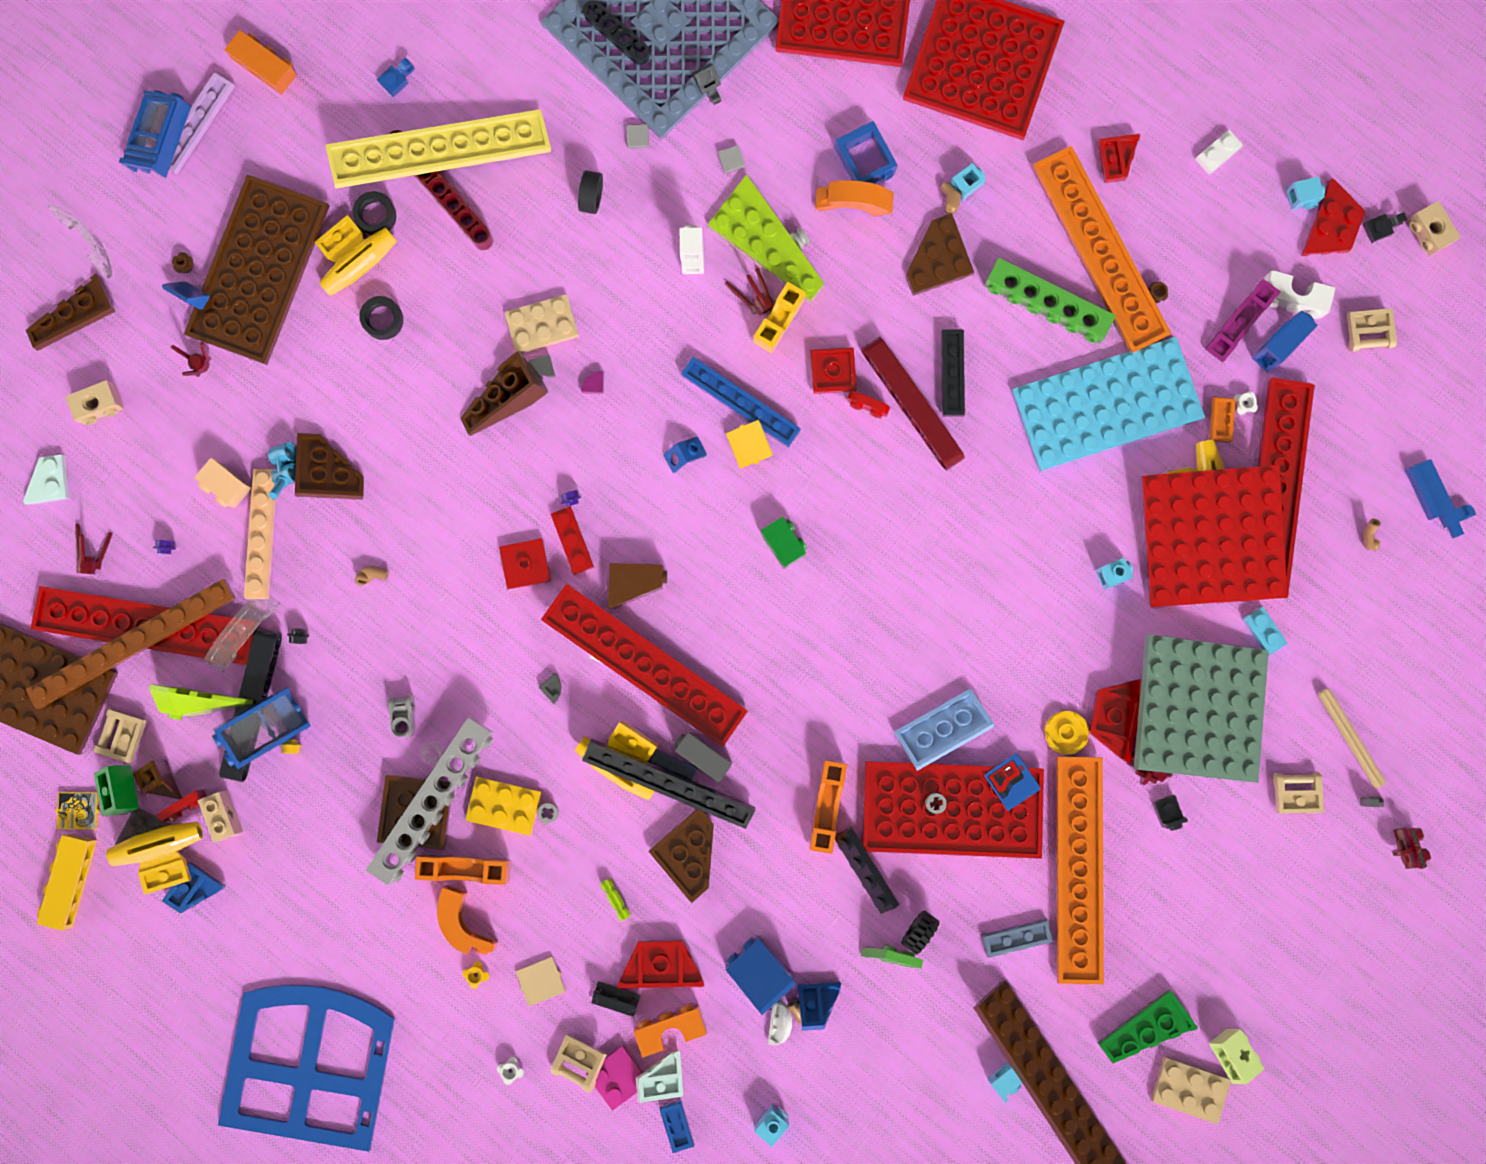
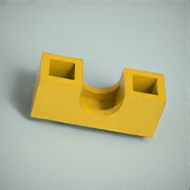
(780, 318)

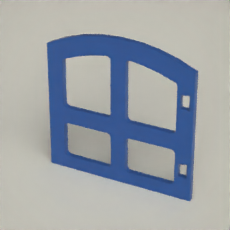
(306, 1076)

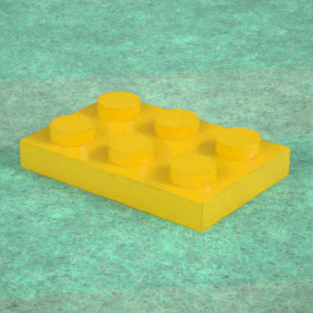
(503, 806)

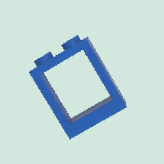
(857, 137)
(1285, 341)

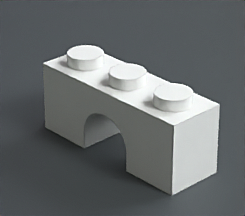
(691, 250)
(1315, 302)

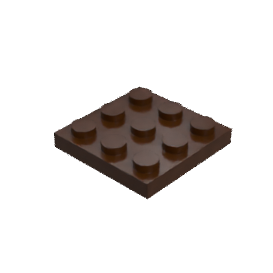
(397, 796)

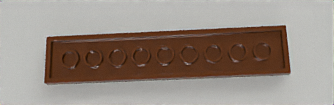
(1045, 1078)

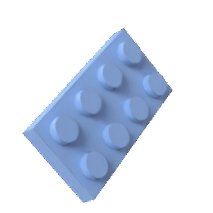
(944, 729)

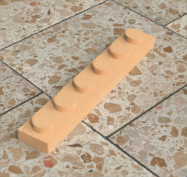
(260, 536)

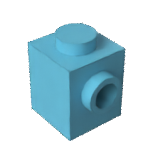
(1306, 193)
(1115, 573)
(772, 1125)

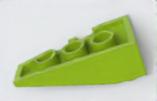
(189, 702)

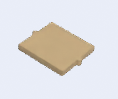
(540, 981)

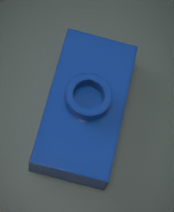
(677, 1126)

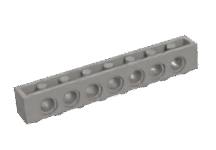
(380, 865)

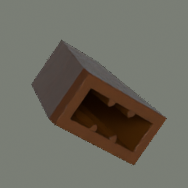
(633, 582)

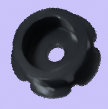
(298, 636)

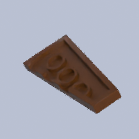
(80, 310)

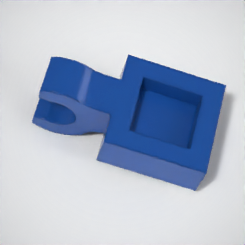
(394, 79)

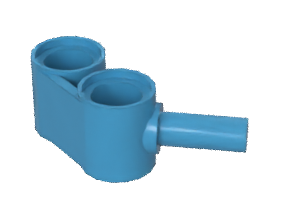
(285, 459)

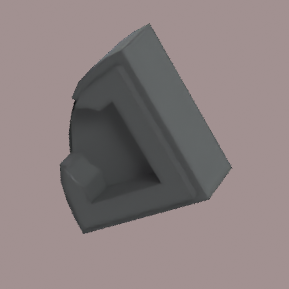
(543, 366)
(552, 688)
(1372, 801)

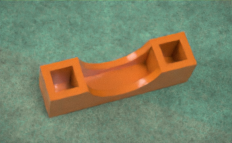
(827, 806)
(462, 868)

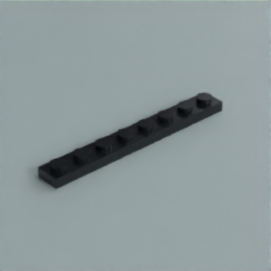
(668, 783)

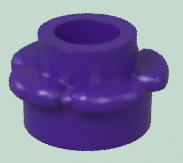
(570, 498)
(164, 546)

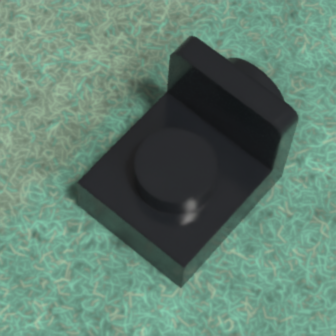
(1169, 813)

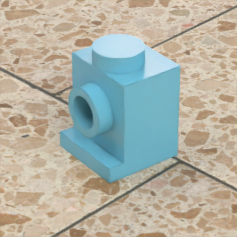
(971, 174)
(1005, 1081)

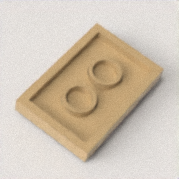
(541, 324)
(1190, 1090)

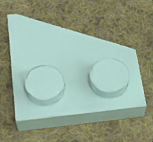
(48, 481)
(661, 1080)

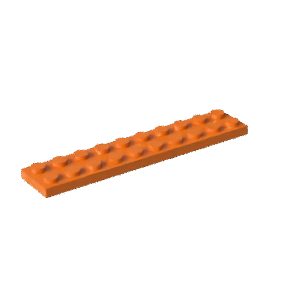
(1101, 249)
(1079, 870)

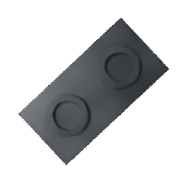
(615, 998)

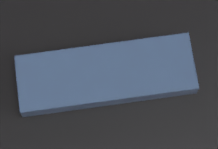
(1017, 938)

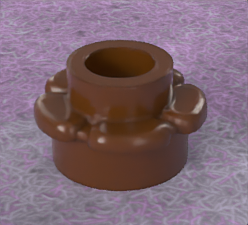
(186, 267)
(1163, 291)

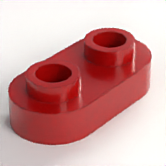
(860, 401)

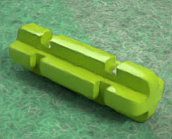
(615, 899)

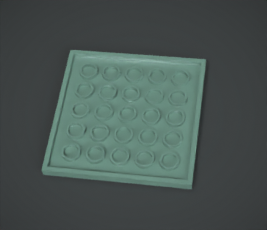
(1201, 709)

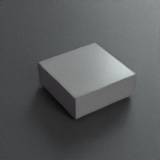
(637, 136)
(731, 159)

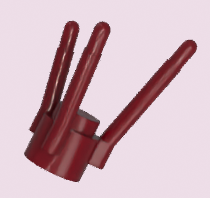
(762, 301)
(196, 362)
(86, 564)

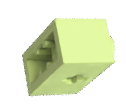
(1236, 1056)

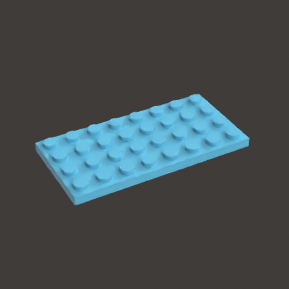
(1107, 404)

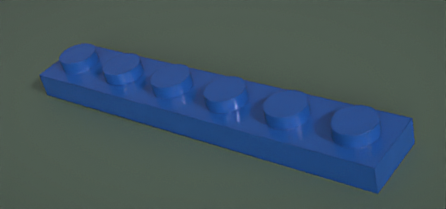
(740, 401)

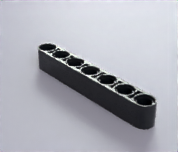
(255, 685)

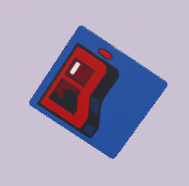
(1012, 782)

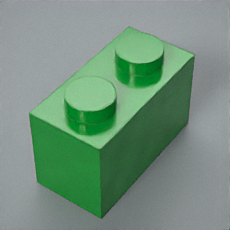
(783, 542)
(116, 790)

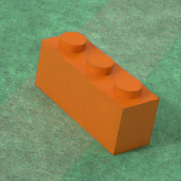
(261, 61)

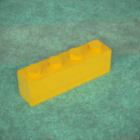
(66, 881)

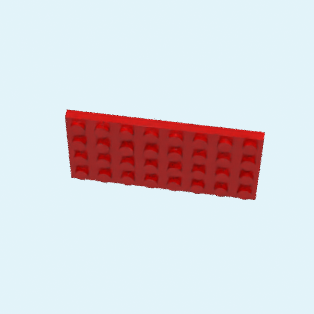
(970, 824)

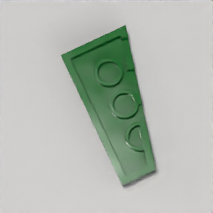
(1150, 1026)

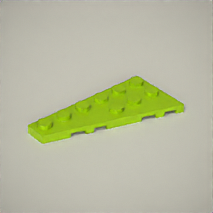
(757, 232)

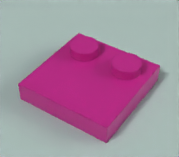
(618, 1077)

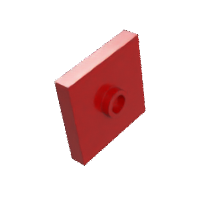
(833, 370)
(525, 564)

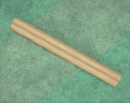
(1351, 738)

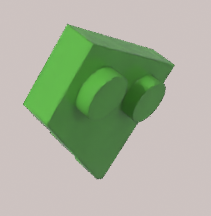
(890, 955)

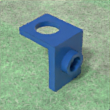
(686, 451)

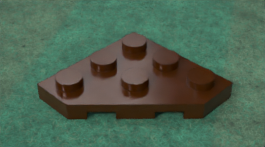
(939, 257)
(324, 471)
(687, 854)

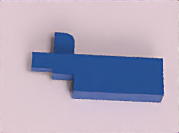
(1435, 498)

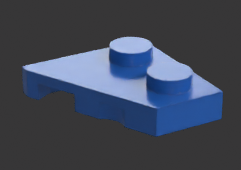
(190, 893)
(817, 1003)

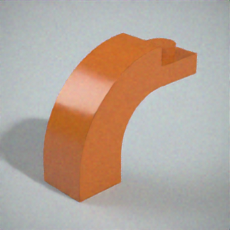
(855, 194)
(453, 926)

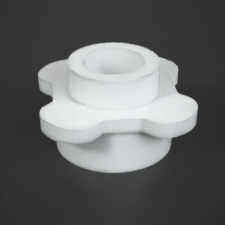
(1251, 401)
(508, 1077)

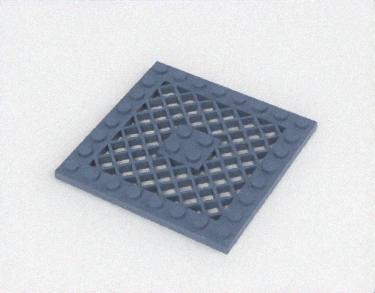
(660, 25)

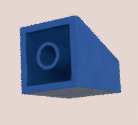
(760, 974)

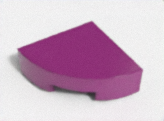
(594, 383)

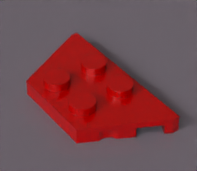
(1334, 223)
(1116, 717)
(660, 966)

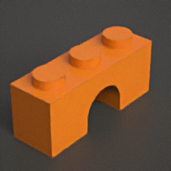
(687, 1020)

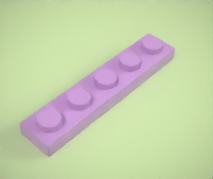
(200, 117)

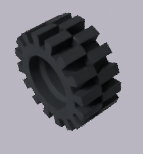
(920, 932)

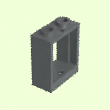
(702, 756)

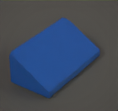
(187, 293)

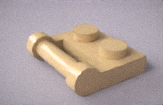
(1371, 322)
(125, 739)
(1298, 800)
(582, 1056)

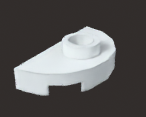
(780, 1023)

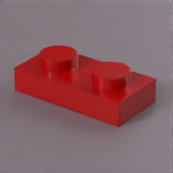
(175, 811)

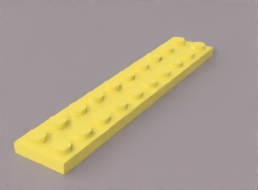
(437, 148)

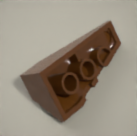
(509, 392)

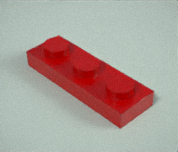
(572, 540)

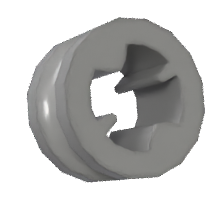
(800, 238)
(930, 798)
(548, 806)

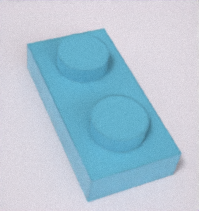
(1265, 630)

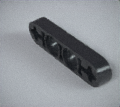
(614, 34)

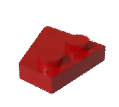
(1116, 156)

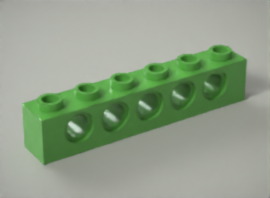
(1061, 299)

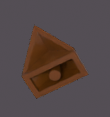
(157, 779)

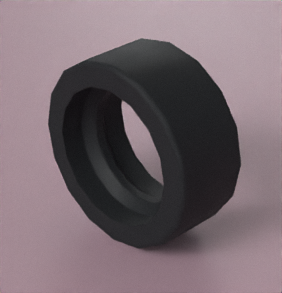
(590, 192)
(366, 199)
(373, 303)

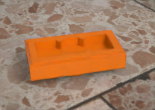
(1222, 419)

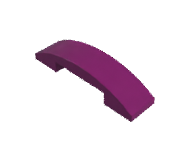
(1242, 320)

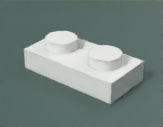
(1219, 152)

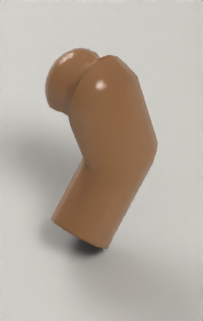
(1368, 535)

